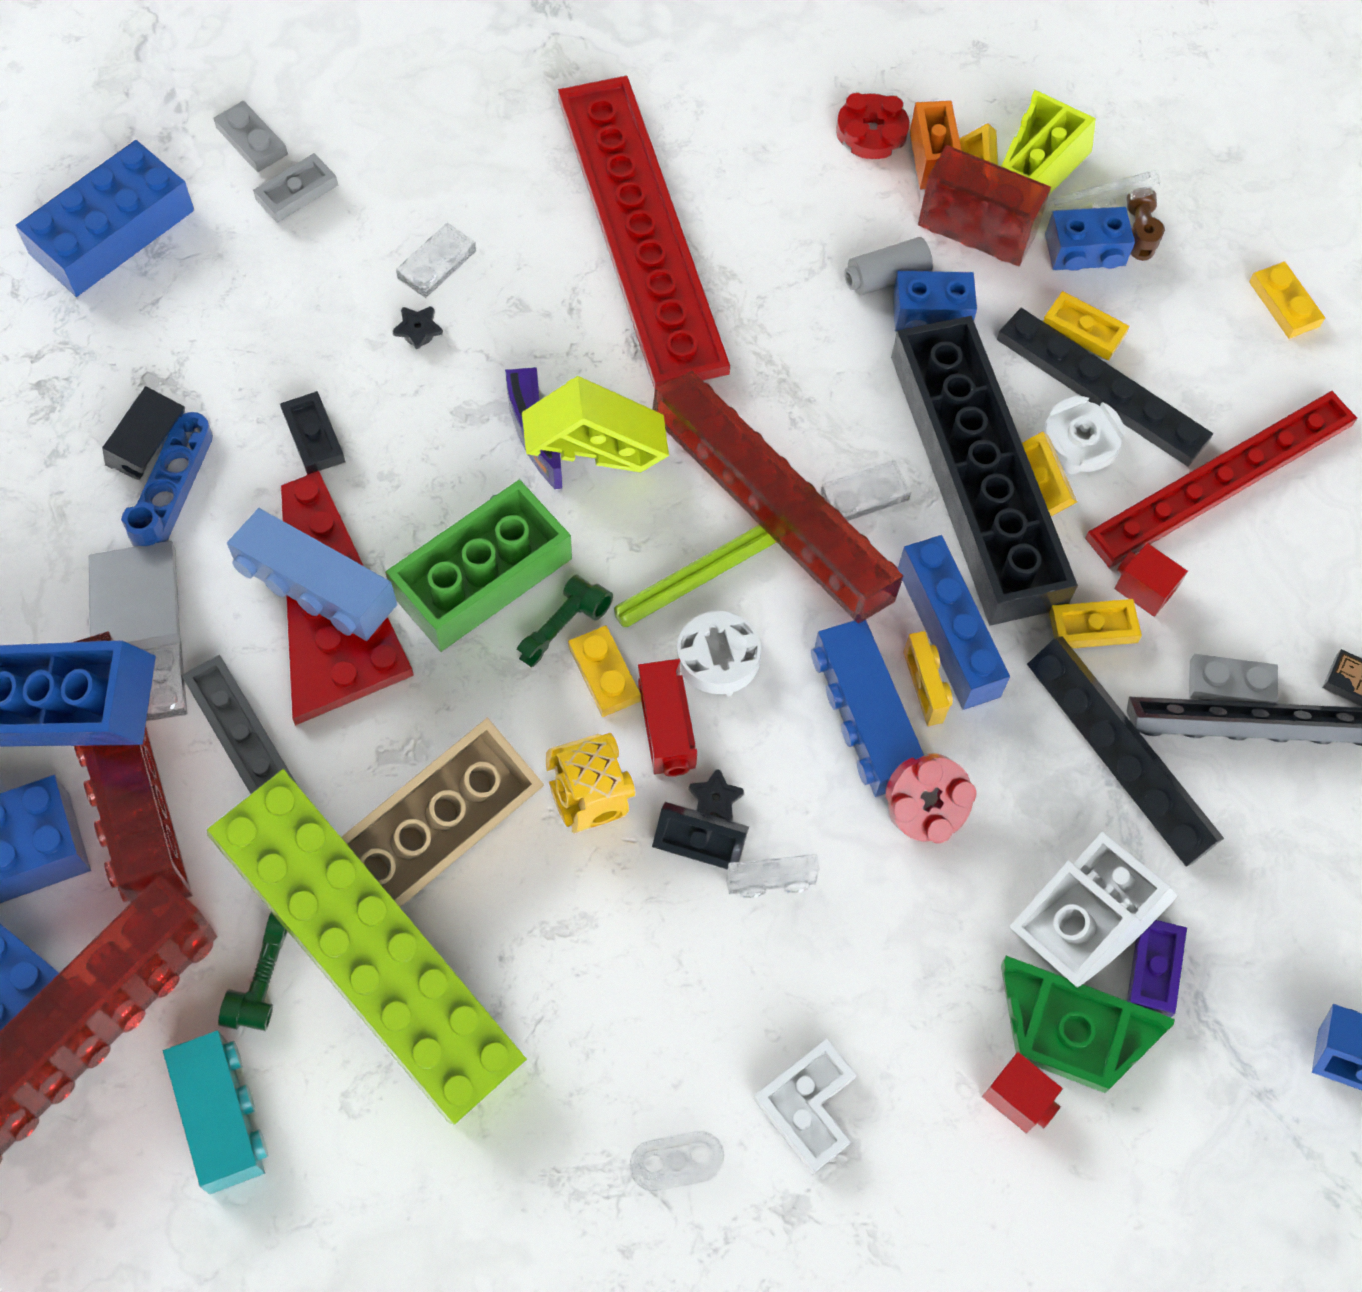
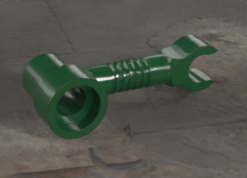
(582, 597)
(249, 1008)

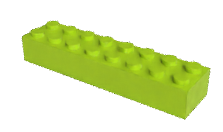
(366, 946)

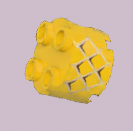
(589, 782)

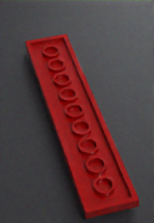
(642, 232)

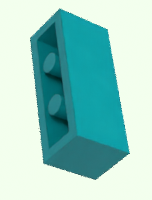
(215, 1111)

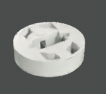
(711, 677)

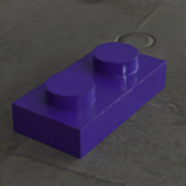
(1157, 967)

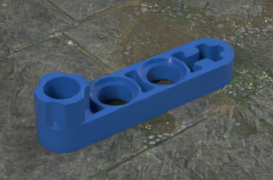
(137, 519)

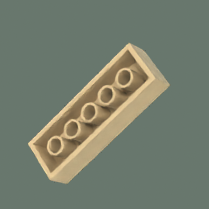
(442, 812)

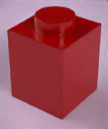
(1149, 578)
(1024, 1094)

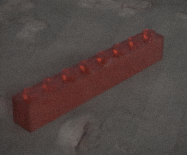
(777, 497)

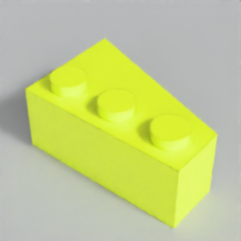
(1050, 141)
(597, 425)

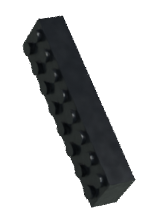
(982, 471)

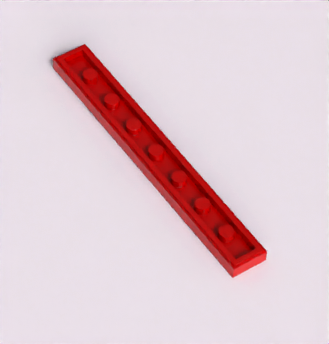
(1220, 478)

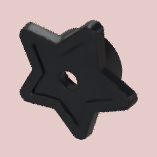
(417, 336)
(716, 785)

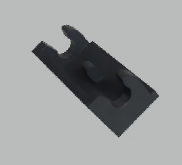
(141, 432)

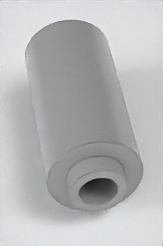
(880, 267)

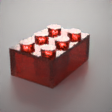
(983, 205)

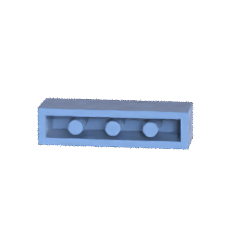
(312, 574)

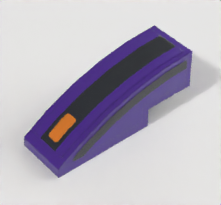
(522, 394)

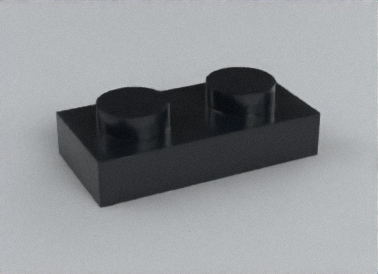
(312, 432)
(699, 836)

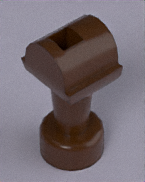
(1146, 229)

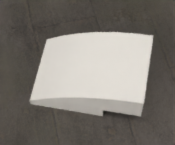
(1093, 910)

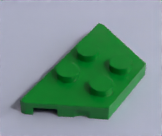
(1076, 1029)

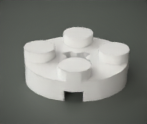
(1082, 454)

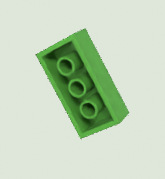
(480, 565)

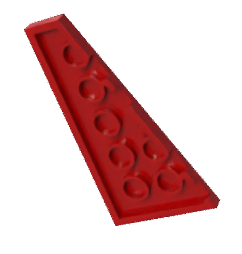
(325, 663)

